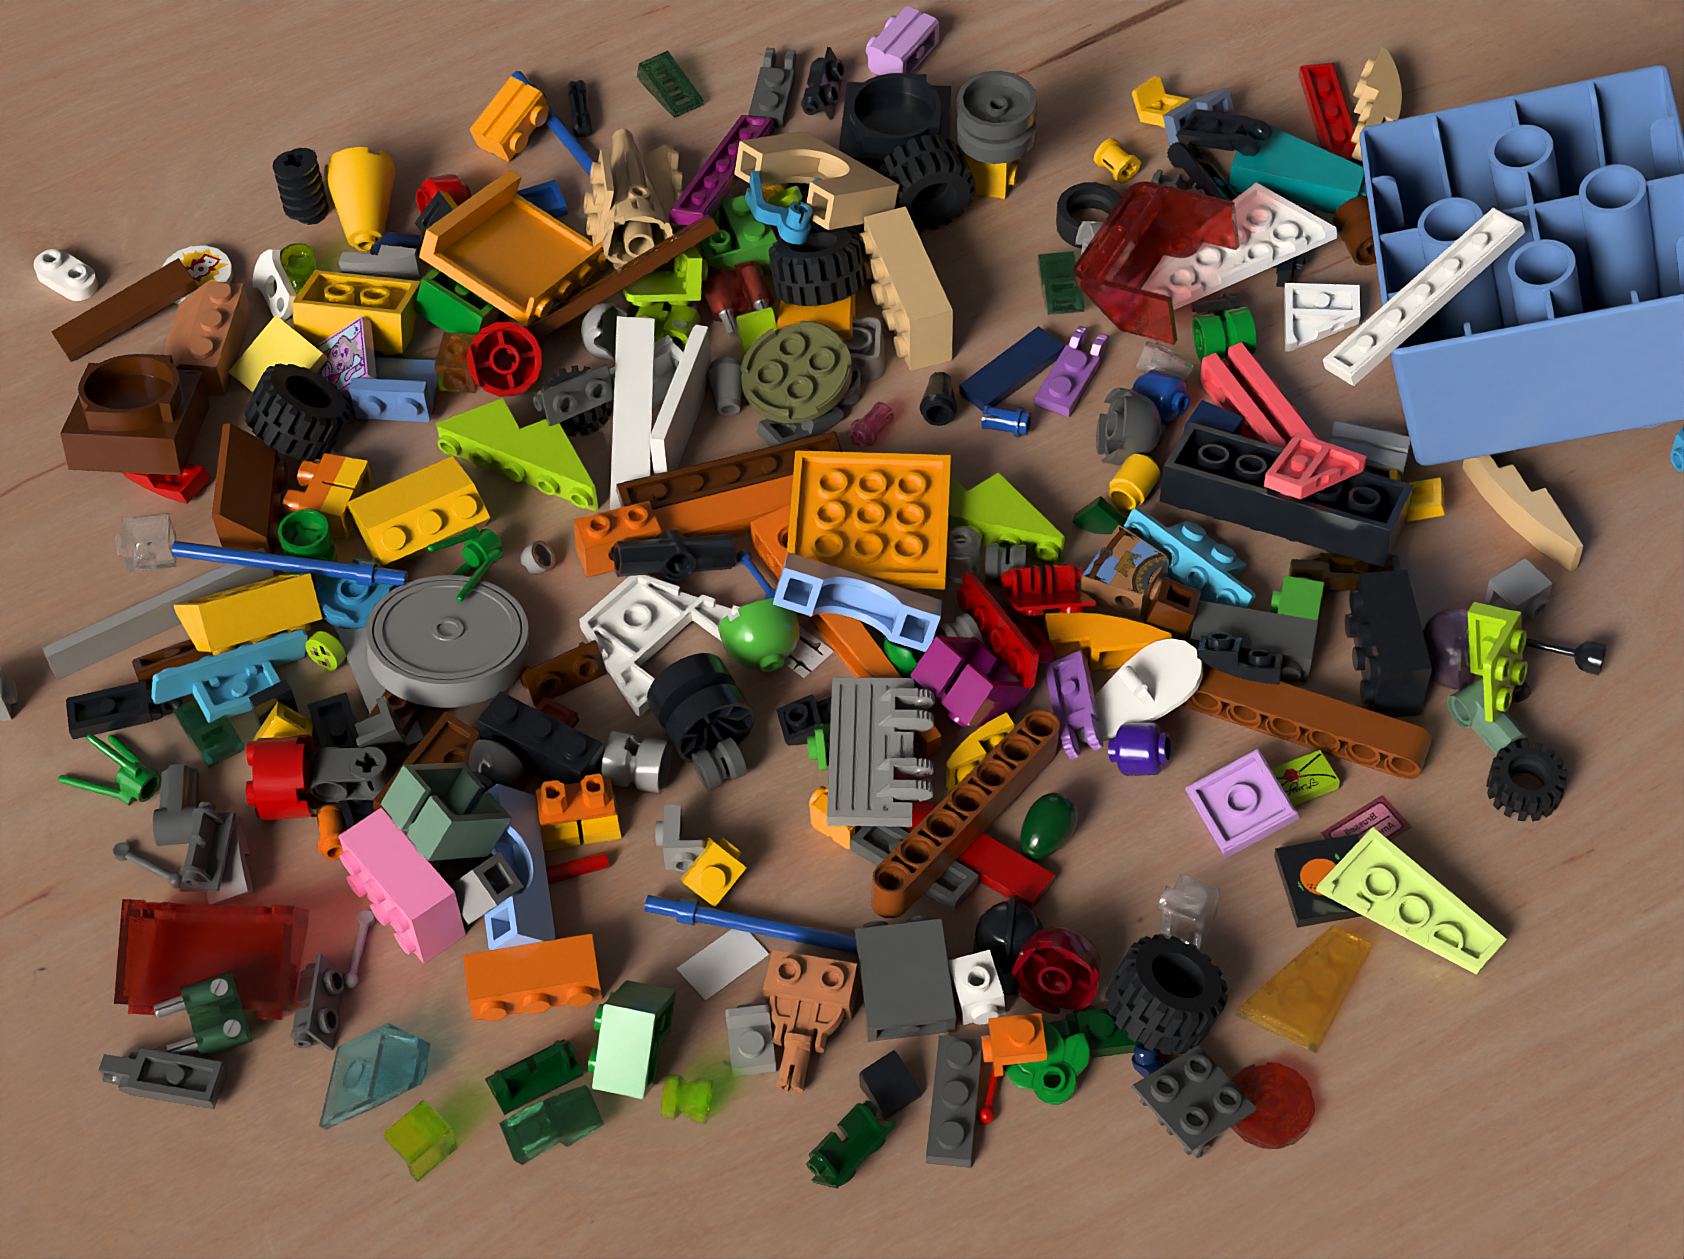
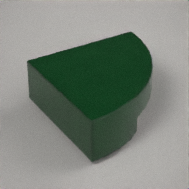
(1099, 517)

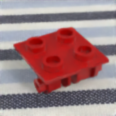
(1057, 592)

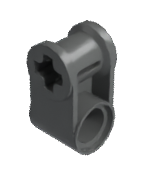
(346, 772)

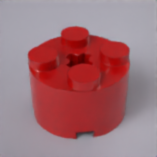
(281, 777)

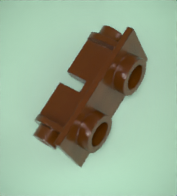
(563, 672)

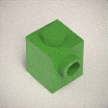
(1298, 598)

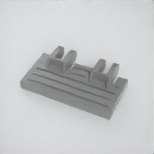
(870, 754)

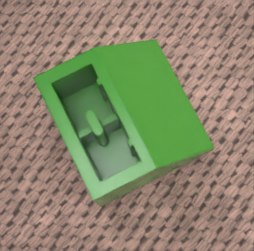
(738, 238)

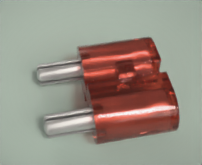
(736, 292)

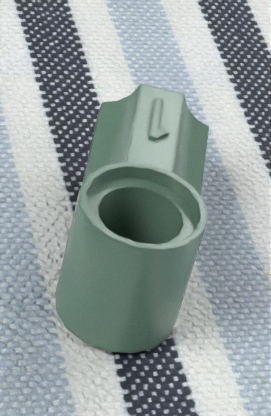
(1468, 711)

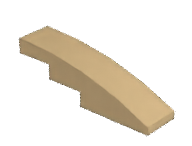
(1527, 512)

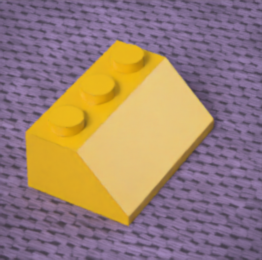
(337, 299)
(418, 511)
(250, 612)

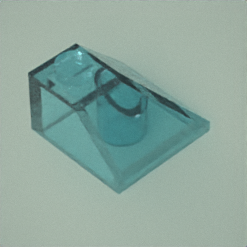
(373, 1072)

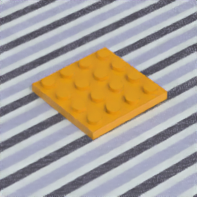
(873, 514)

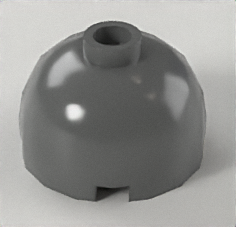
(1128, 427)

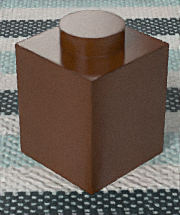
(1173, 608)

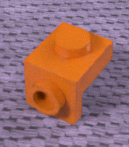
(1014, 1041)

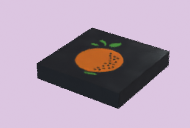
(1303, 869)

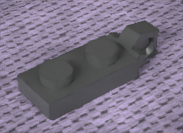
(166, 1077)

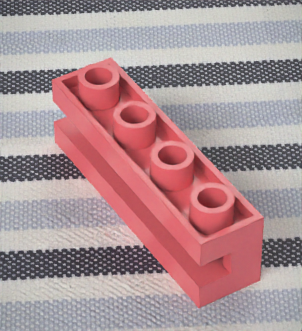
(1247, 391)

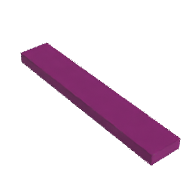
(717, 175)

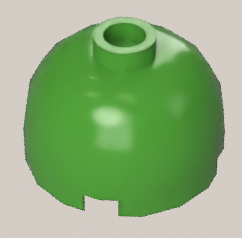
(760, 635)

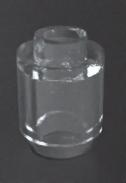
(962, 552)

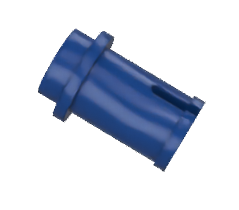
(1008, 420)

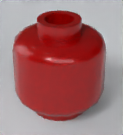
(446, 183)

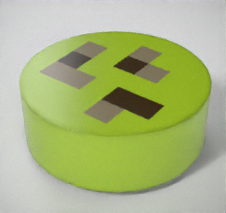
(325, 650)

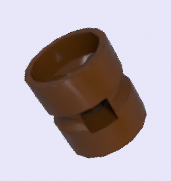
(1355, 229)

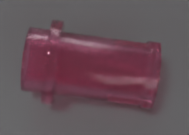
(865, 431)

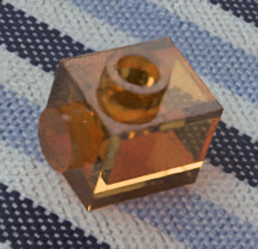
(452, 363)

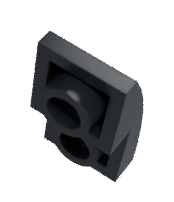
(1226, 655)
(799, 718)

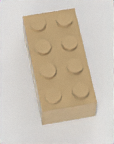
(907, 289)

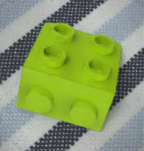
(674, 286)
(1496, 654)

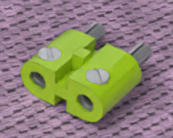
(675, 323)

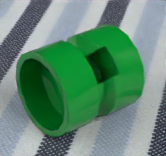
(1217, 334)
(307, 536)

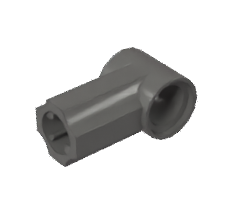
(178, 799)

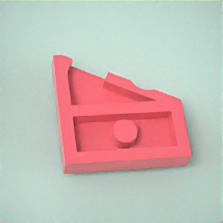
(1311, 466)

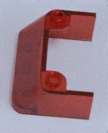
(1131, 242)

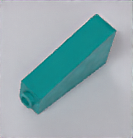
(1299, 172)

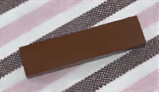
(124, 309)

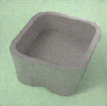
(868, 348)

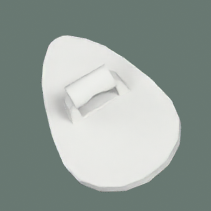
(1148, 686)

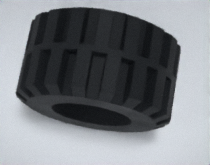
(931, 180)
(819, 270)
(297, 411)
(1166, 994)

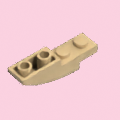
(1378, 95)

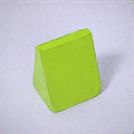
(753, 325)

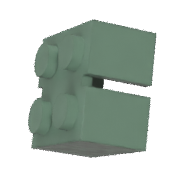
(435, 807)

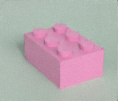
(401, 886)

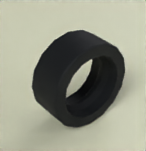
(1079, 197)

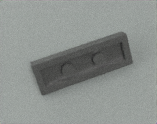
(949, 889)
(954, 1101)

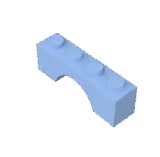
(822, 588)
(528, 912)

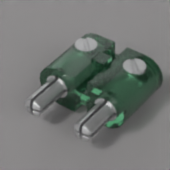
(214, 1016)

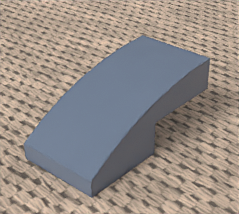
(1215, 101)

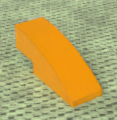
(1102, 638)

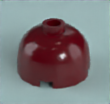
(1058, 970)

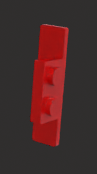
(1007, 631)

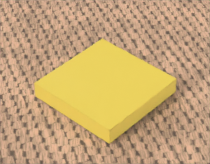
(273, 346)

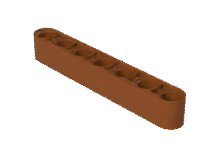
(1314, 722)
(964, 814)

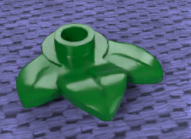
(1064, 1059)

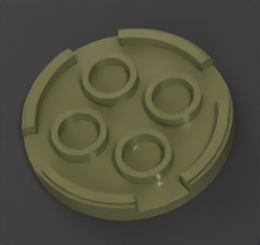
(796, 372)

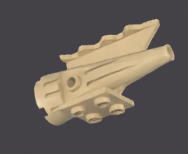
(632, 198)

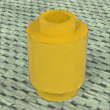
(1133, 481)

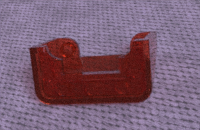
(184, 943)

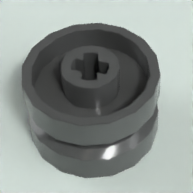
(996, 117)

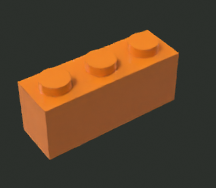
(532, 977)

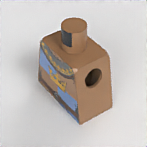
(1125, 574)

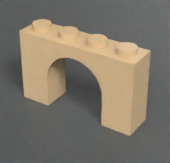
(846, 188)

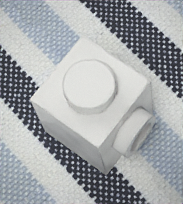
(976, 987)

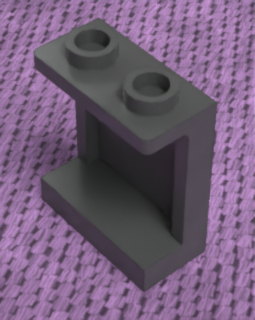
(905, 978)

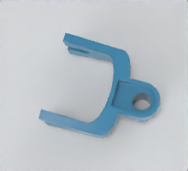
(792, 223)

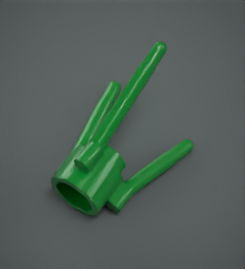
(480, 549)
(133, 777)

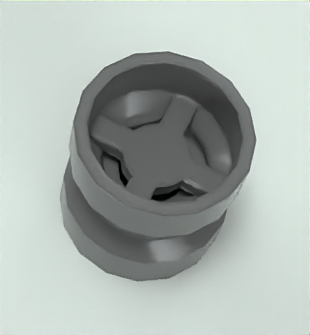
(998, 556)
(719, 764)

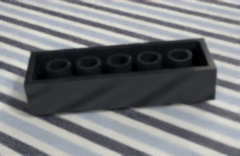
(1226, 477)

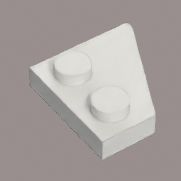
(1318, 311)

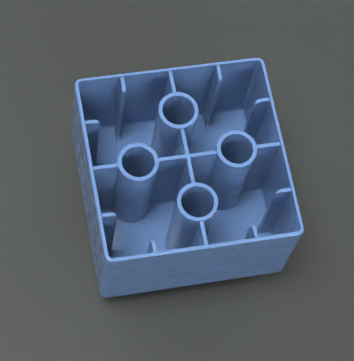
(1581, 312)

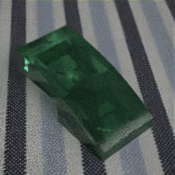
(1058, 283)
(211, 740)
(552, 1121)

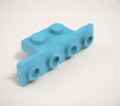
(1195, 559)
(229, 679)

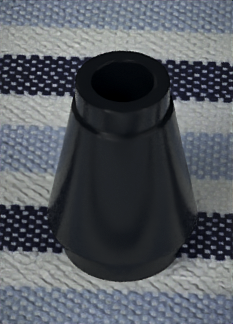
(938, 401)

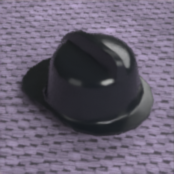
(1004, 932)

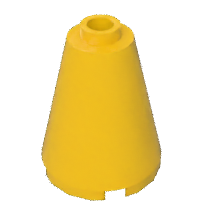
(361, 193)

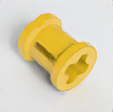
(1116, 160)

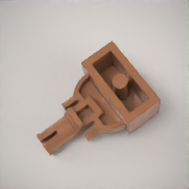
(807, 999)

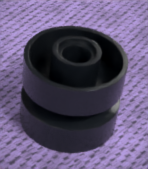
(699, 704)

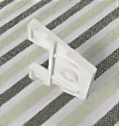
(638, 622)

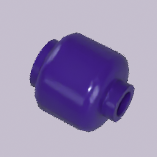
(1140, 749)

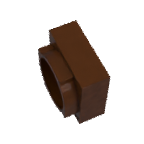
(135, 416)

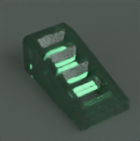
(665, 64)

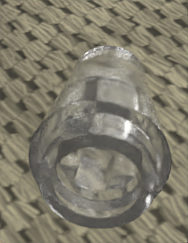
(1164, 359)

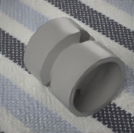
(637, 762)

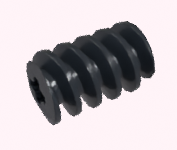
(301, 186)

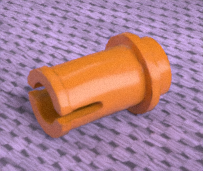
(330, 827)

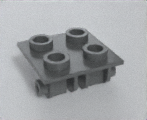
(1194, 1100)

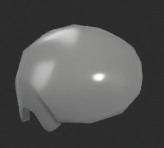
(599, 330)

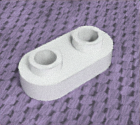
(66, 274)

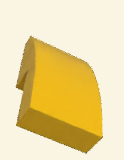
(975, 749)

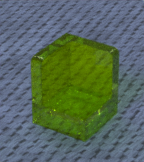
(421, 1139)

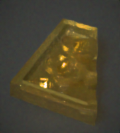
(1309, 990)

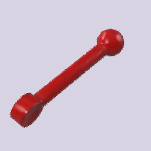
(987, 1114)

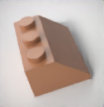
(210, 332)

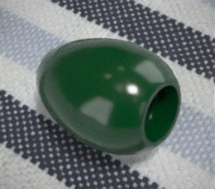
(1048, 825)

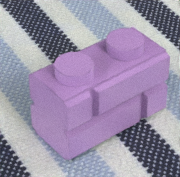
(903, 42)

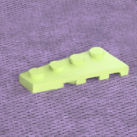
(1403, 897)

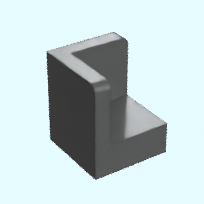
(382, 731)

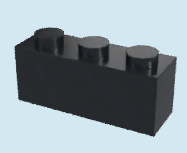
(540, 741)

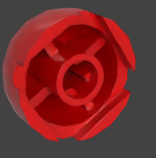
(505, 359)

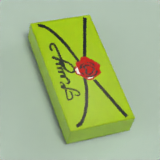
(1306, 777)

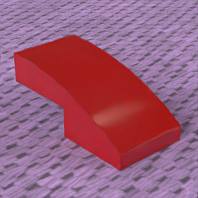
(175, 487)

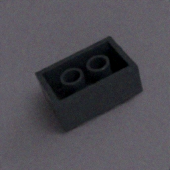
(1388, 644)

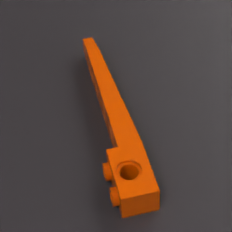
(710, 515)
(842, 633)

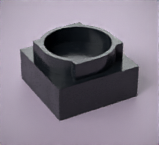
(889, 113)

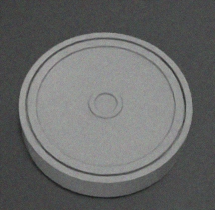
(445, 649)

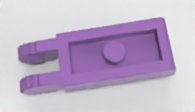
(1071, 374)
(1074, 701)

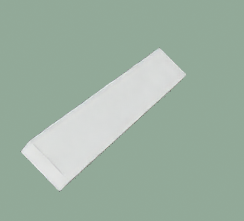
(1423, 296)
(632, 402)

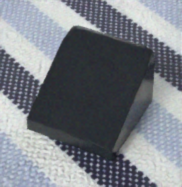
(889, 1084)

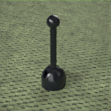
(1587, 656)

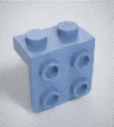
(400, 393)

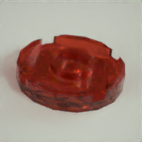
(1282, 1105)

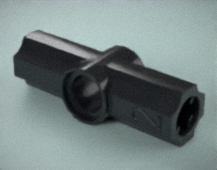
(674, 555)

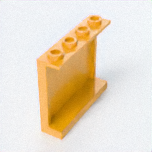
(511, 251)

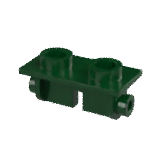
(534, 1076)
(836, 1160)

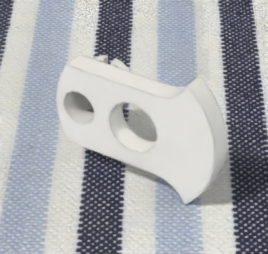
(265, 272)

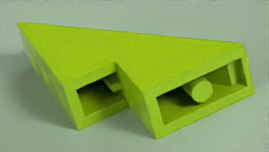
(530, 455)
(1004, 518)

